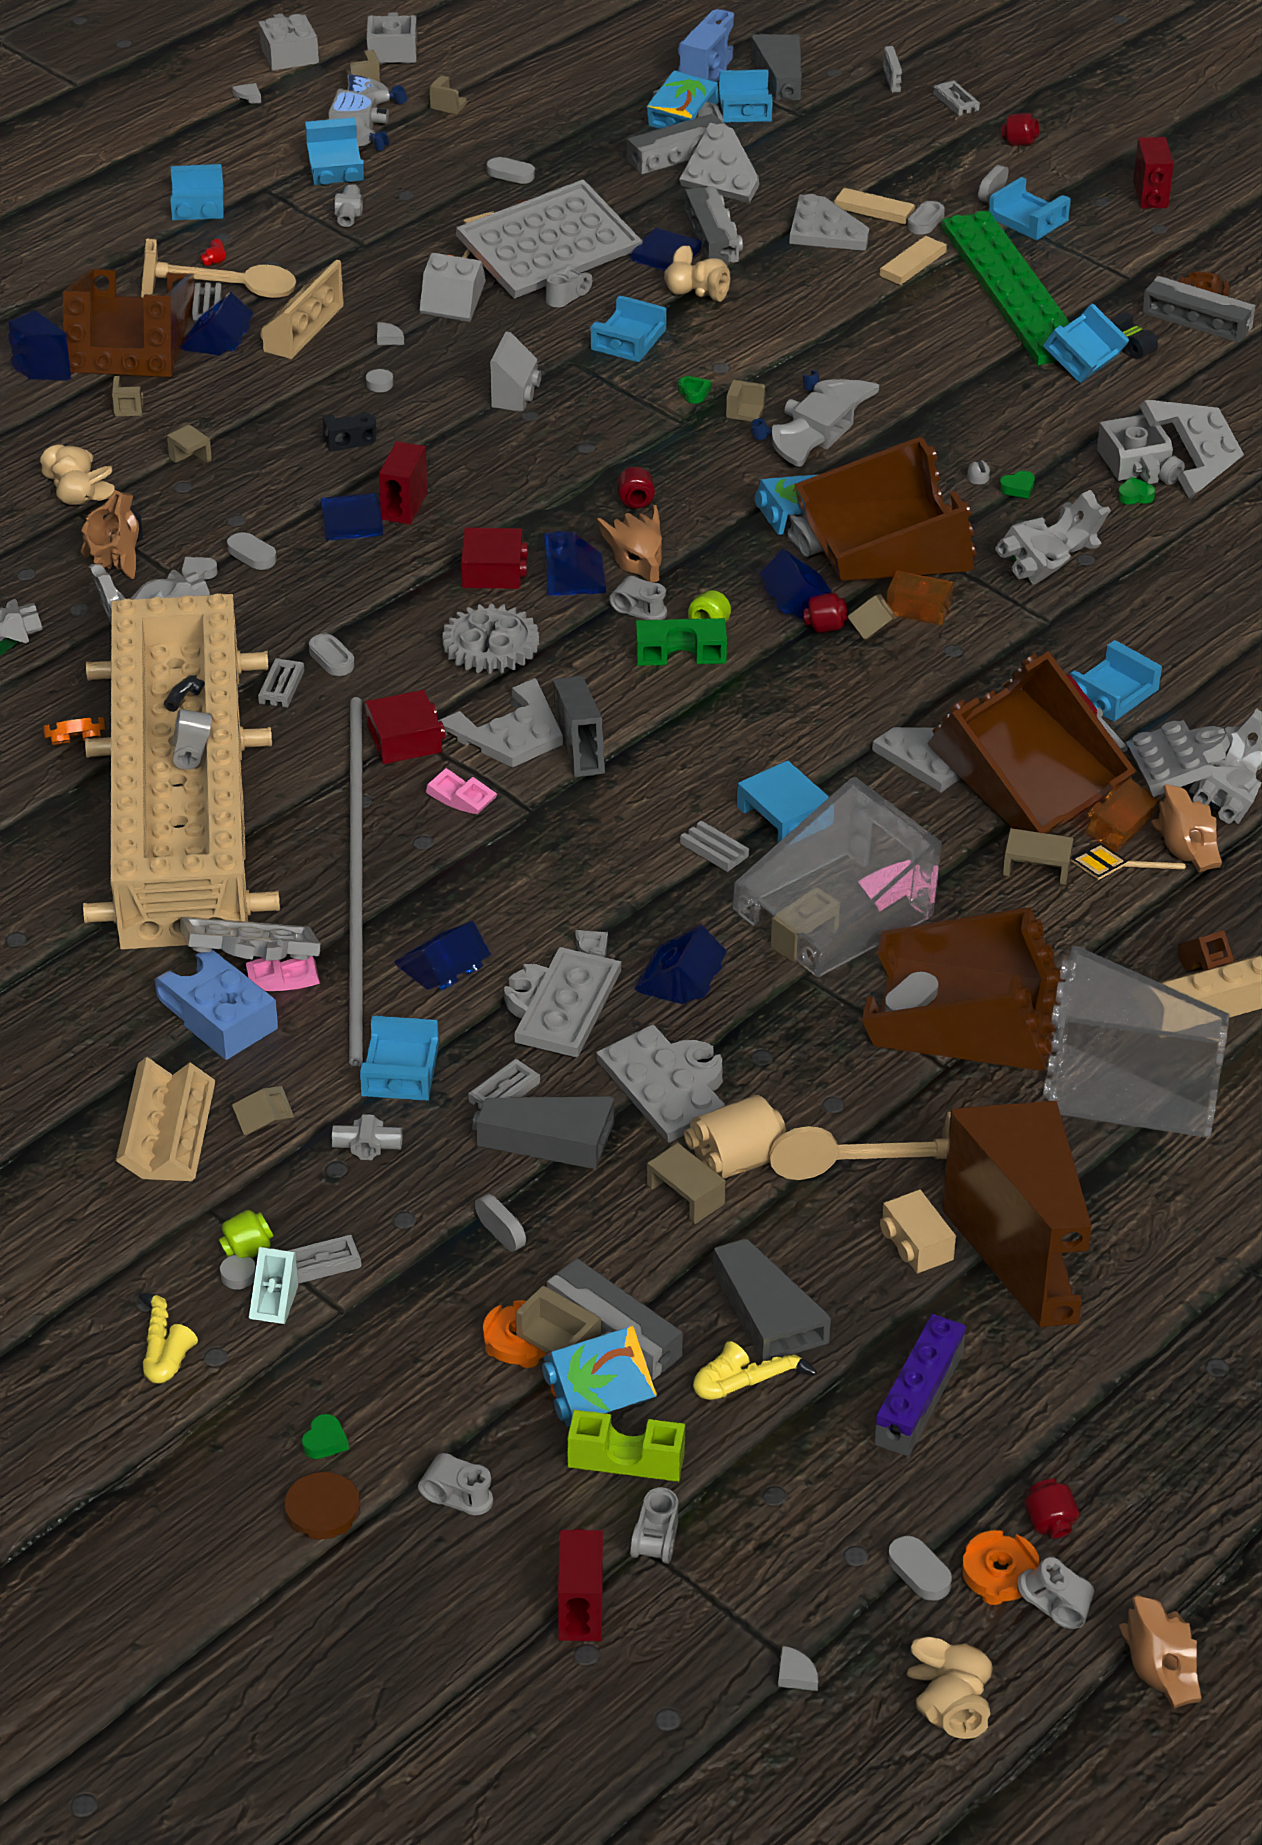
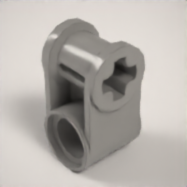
(566, 286)
(803, 536)
(638, 598)
(189, 737)
(454, 1481)
(656, 1531)
(1061, 1592)

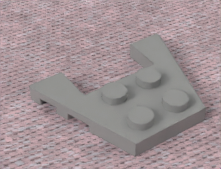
(1203, 434)
(515, 736)

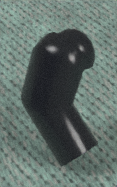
(180, 690)

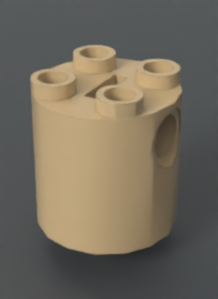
(735, 1136)

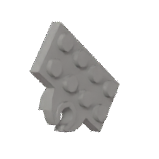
(1177, 754)
(250, 938)
(560, 1000)
(665, 1078)

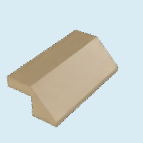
(165, 1122)

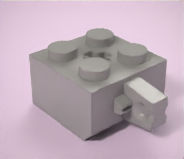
(393, 38)
(288, 41)
(1134, 448)

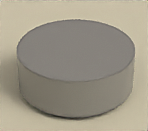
(379, 380)
(1171, 470)
(237, 1272)

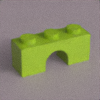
(599, 1447)

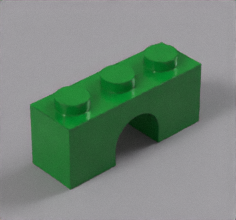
(700, 636)

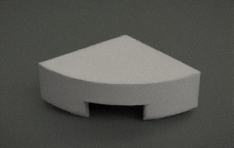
(247, 91)
(389, 334)
(592, 942)
(797, 1670)

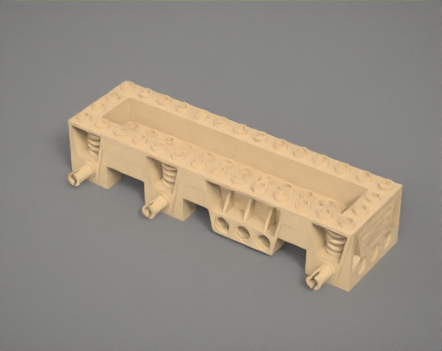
(154, 866)

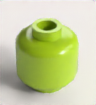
(710, 605)
(245, 1234)

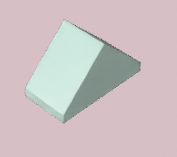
(274, 1285)

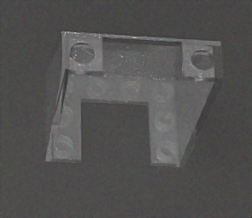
(845, 877)
(1133, 1049)

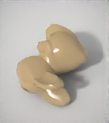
(706, 277)
(72, 476)
(958, 1680)

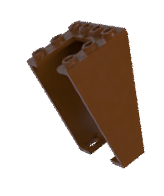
(124, 331)
(888, 516)
(1032, 748)
(991, 994)
(1015, 1198)

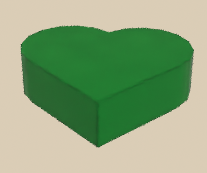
(694, 388)
(1018, 485)
(1136, 491)
(324, 1438)

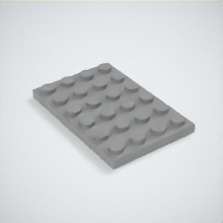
(546, 234)

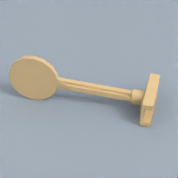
(261, 279)
(812, 1151)

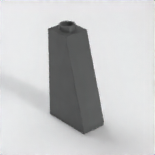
(783, 61)
(579, 725)
(547, 1127)
(768, 1303)

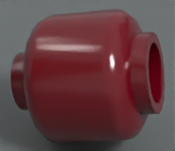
(1020, 129)
(635, 487)
(826, 612)
(1051, 1508)

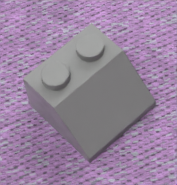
(451, 287)
(513, 374)

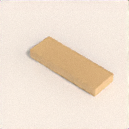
(874, 206)
(913, 260)

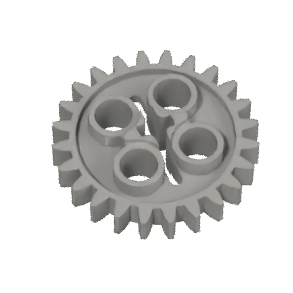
(510, 642)

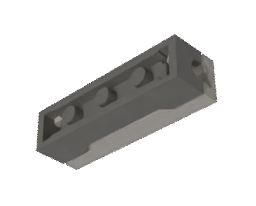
(668, 144)
(712, 224)
(1198, 309)
(658, 1338)

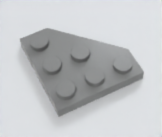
(722, 164)
(826, 225)
(909, 750)

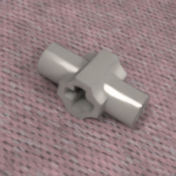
(348, 205)
(367, 1137)

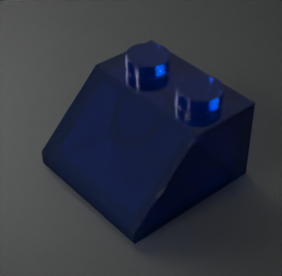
(219, 327)
(39, 348)
(572, 565)
(792, 583)
(445, 957)
(683, 967)

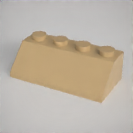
(305, 313)
(1229, 987)

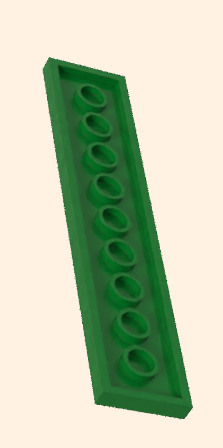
(1007, 280)

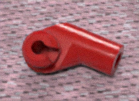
(214, 254)

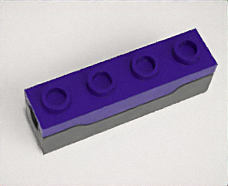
(920, 1385)

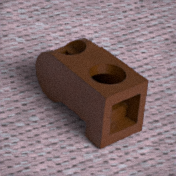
(1205, 952)

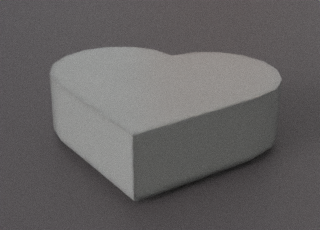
(204, 567)

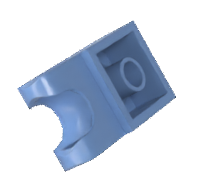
(706, 47)
(219, 1004)

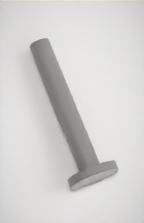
(1118, 741)

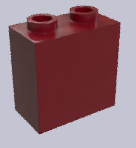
(1153, 172)
(403, 482)
(493, 558)
(404, 726)
(580, 1585)

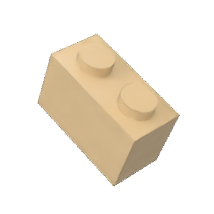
(918, 1231)

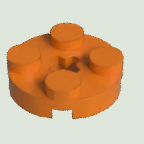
(74, 728)
(504, 1344)
(979, 1568)

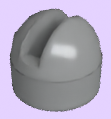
(978, 472)

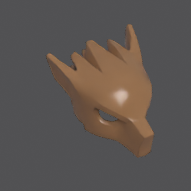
(114, 537)
(637, 537)
(1188, 829)
(1162, 1651)

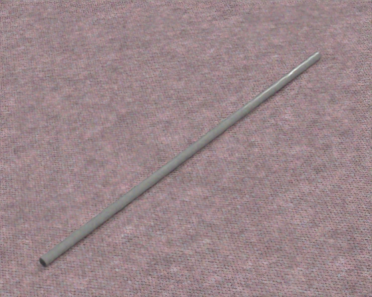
(355, 939)

